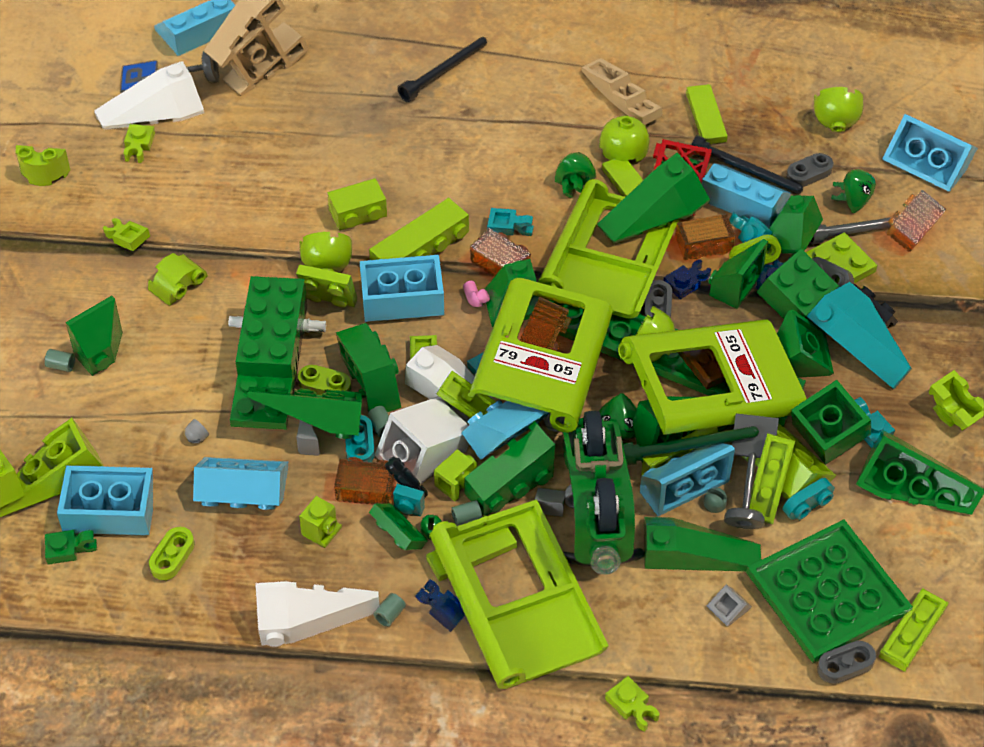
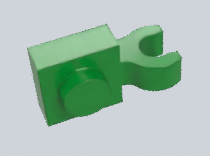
(65, 545)

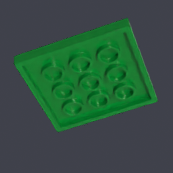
(828, 590)

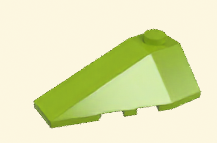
(45, 471)

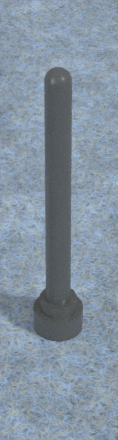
(824, 232)

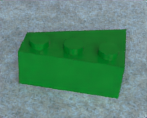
(370, 366)
(513, 472)

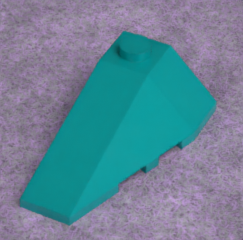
(857, 326)

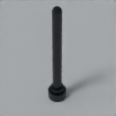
(409, 89)
(748, 167)

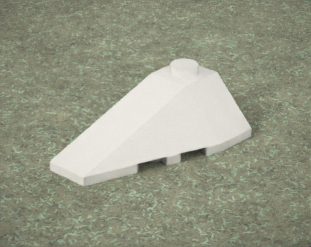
(160, 96)
(430, 369)
(295, 613)

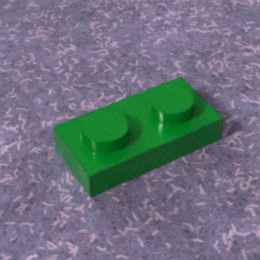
(402, 531)

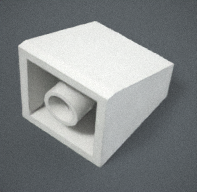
(422, 437)

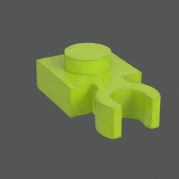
(138, 139)
(128, 235)
(630, 700)

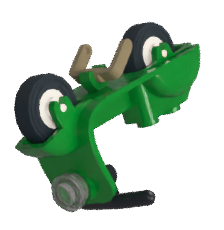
(600, 495)

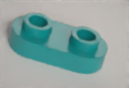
(363, 443)
(809, 498)

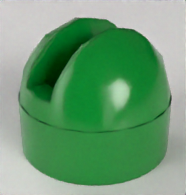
(425, 523)

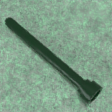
(635, 453)

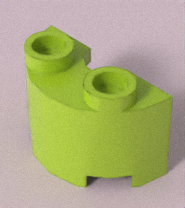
(44, 166)
(174, 276)
(954, 401)

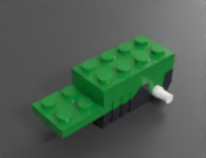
(269, 347)

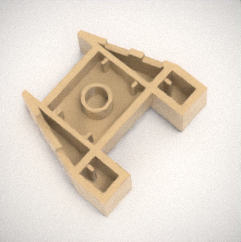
(252, 46)

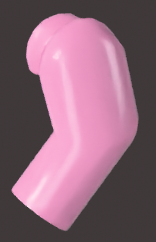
(475, 297)

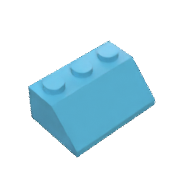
(194, 26)
(929, 153)
(743, 194)
(402, 288)
(499, 426)
(687, 477)
(240, 482)
(106, 500)

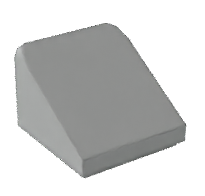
(307, 440)
(551, 501)
(728, 605)

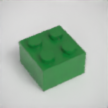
(797, 285)
(831, 422)

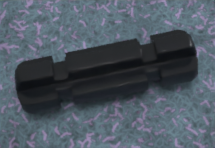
(403, 475)

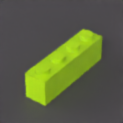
(425, 234)

